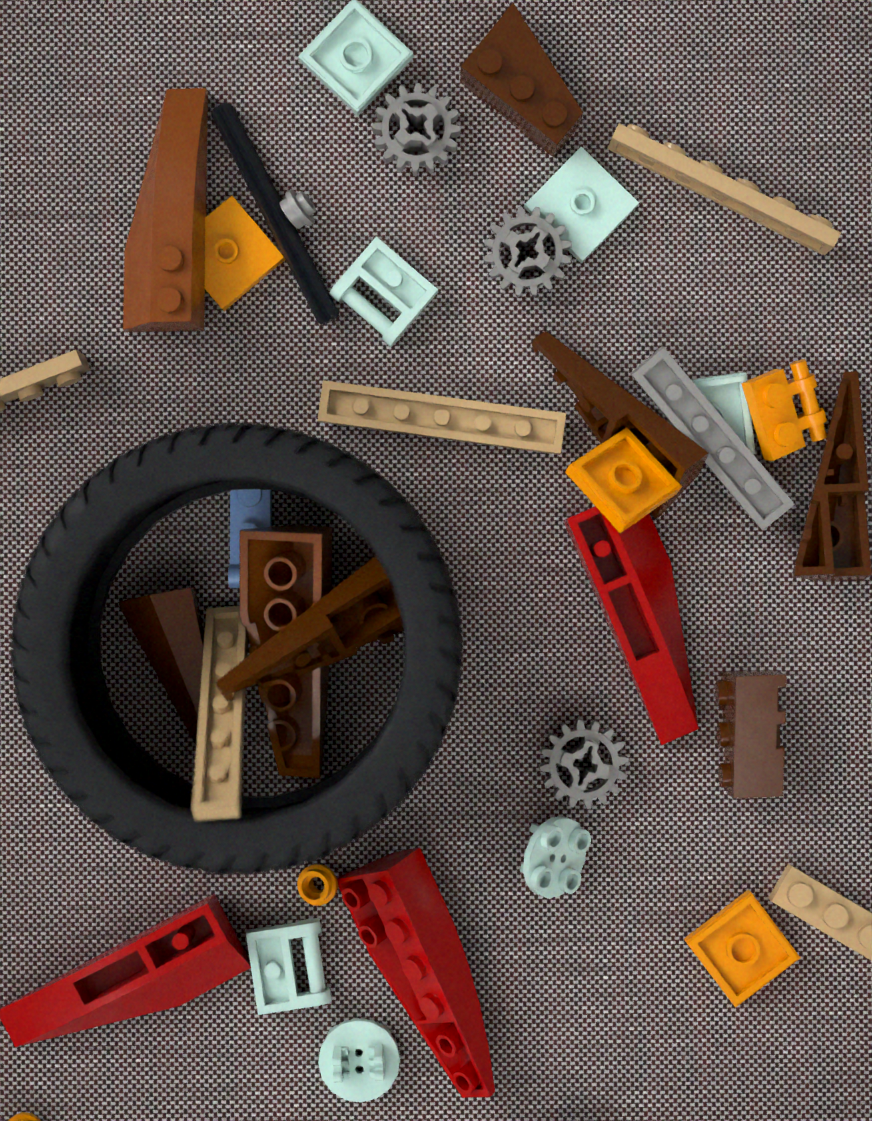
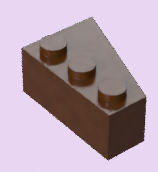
(522, 83)
(751, 733)

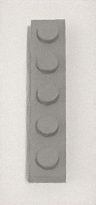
(700, 421)

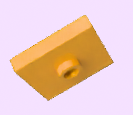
(235, 253)
(623, 479)
(742, 948)

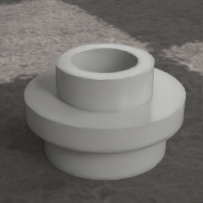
(298, 208)

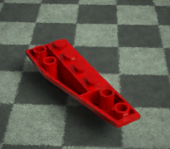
(642, 611)
(423, 961)
(134, 978)

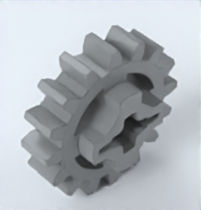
(428, 117)
(512, 240)
(601, 769)

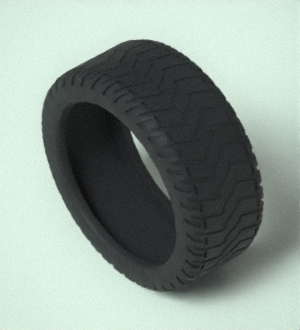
(67, 696)

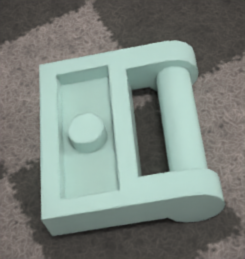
(390, 279)
(275, 971)

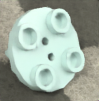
(555, 857)
(339, 1060)

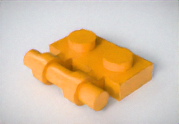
(774, 412)

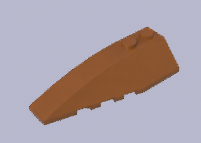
(168, 226)
(281, 578)

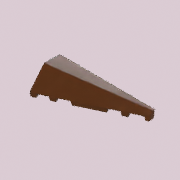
(611, 409)
(836, 526)
(329, 631)
(173, 641)

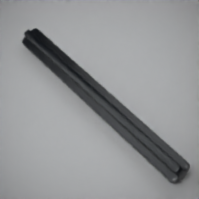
(269, 205)

